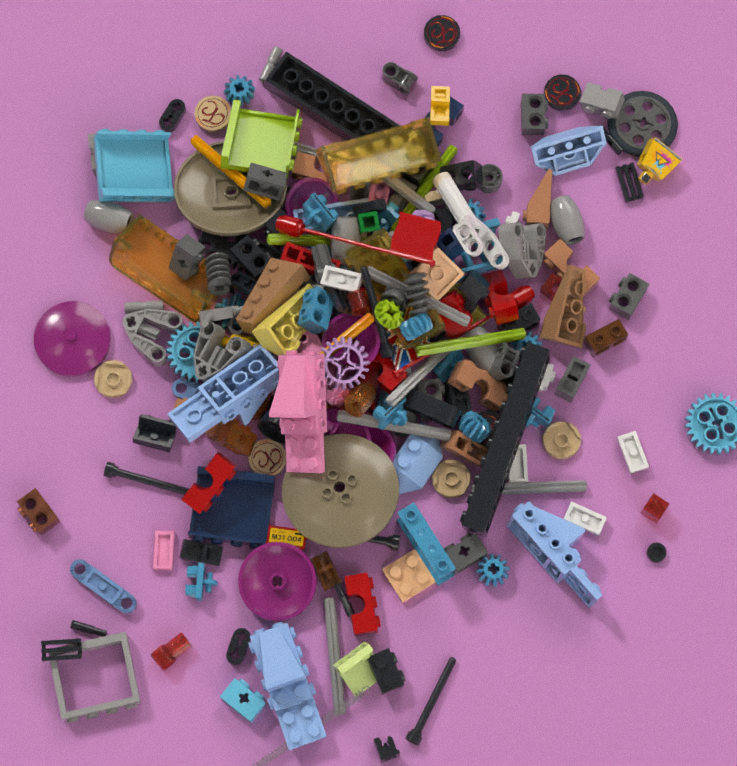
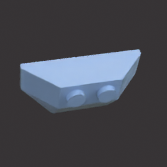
(569, 149)
(417, 462)

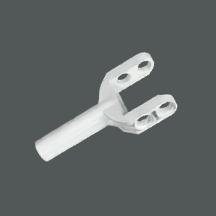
(468, 224)

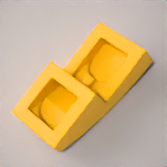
(440, 105)

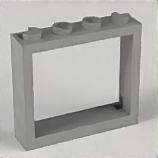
(110, 707)

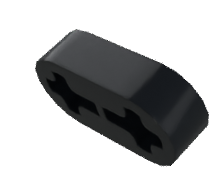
(168, 113)
(376, 205)
(234, 644)

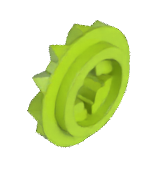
(386, 319)

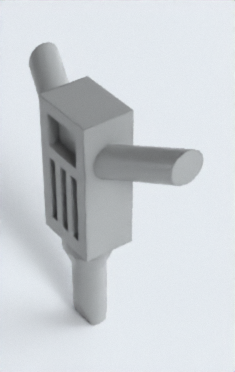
(218, 314)

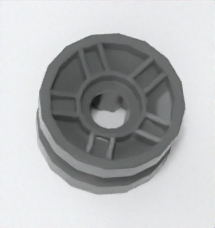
(495, 173)
(396, 293)

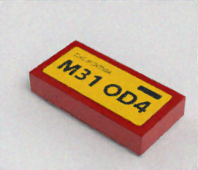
(286, 535)

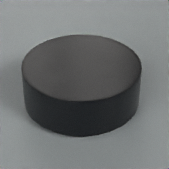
(656, 552)

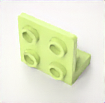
(355, 668)

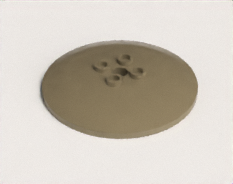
(203, 200)
(350, 515)

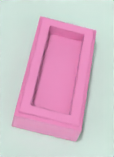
(163, 550)

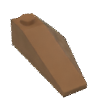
(564, 318)

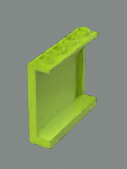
(260, 139)

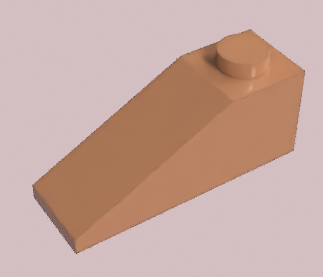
(539, 205)
(464, 448)

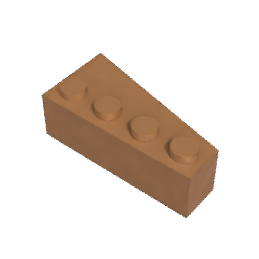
(273, 288)

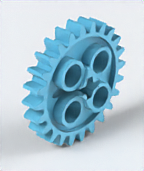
(184, 365)
(699, 429)

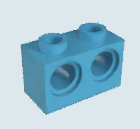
(315, 310)

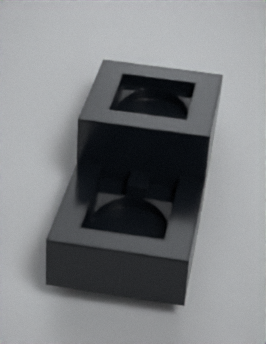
(201, 552)

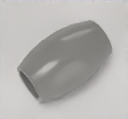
(108, 216)
(567, 220)
(346, 228)
(483, 355)

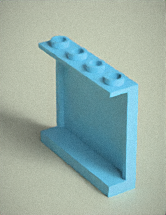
(133, 166)

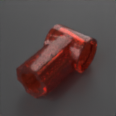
(359, 303)
(167, 654)

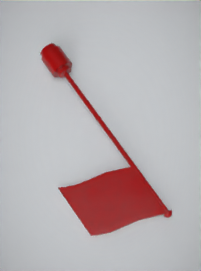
(412, 239)

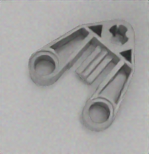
(524, 247)
(156, 318)
(210, 357)

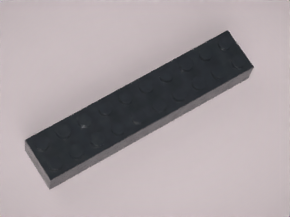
(330, 104)
(506, 440)

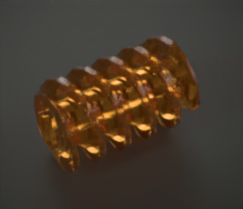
(360, 399)

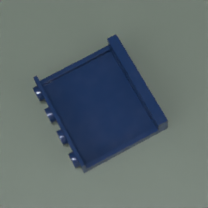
(238, 513)

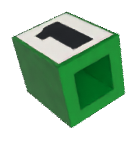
(368, 223)

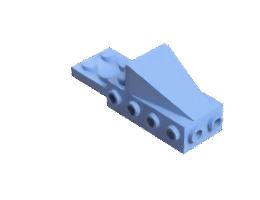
(229, 394)
(550, 543)
(287, 684)

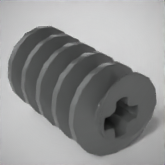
(218, 273)
(417, 293)

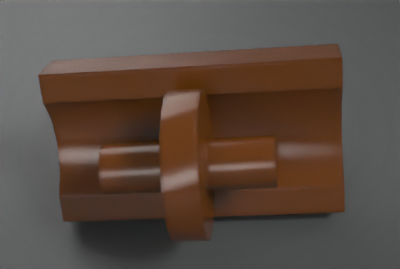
(326, 571)

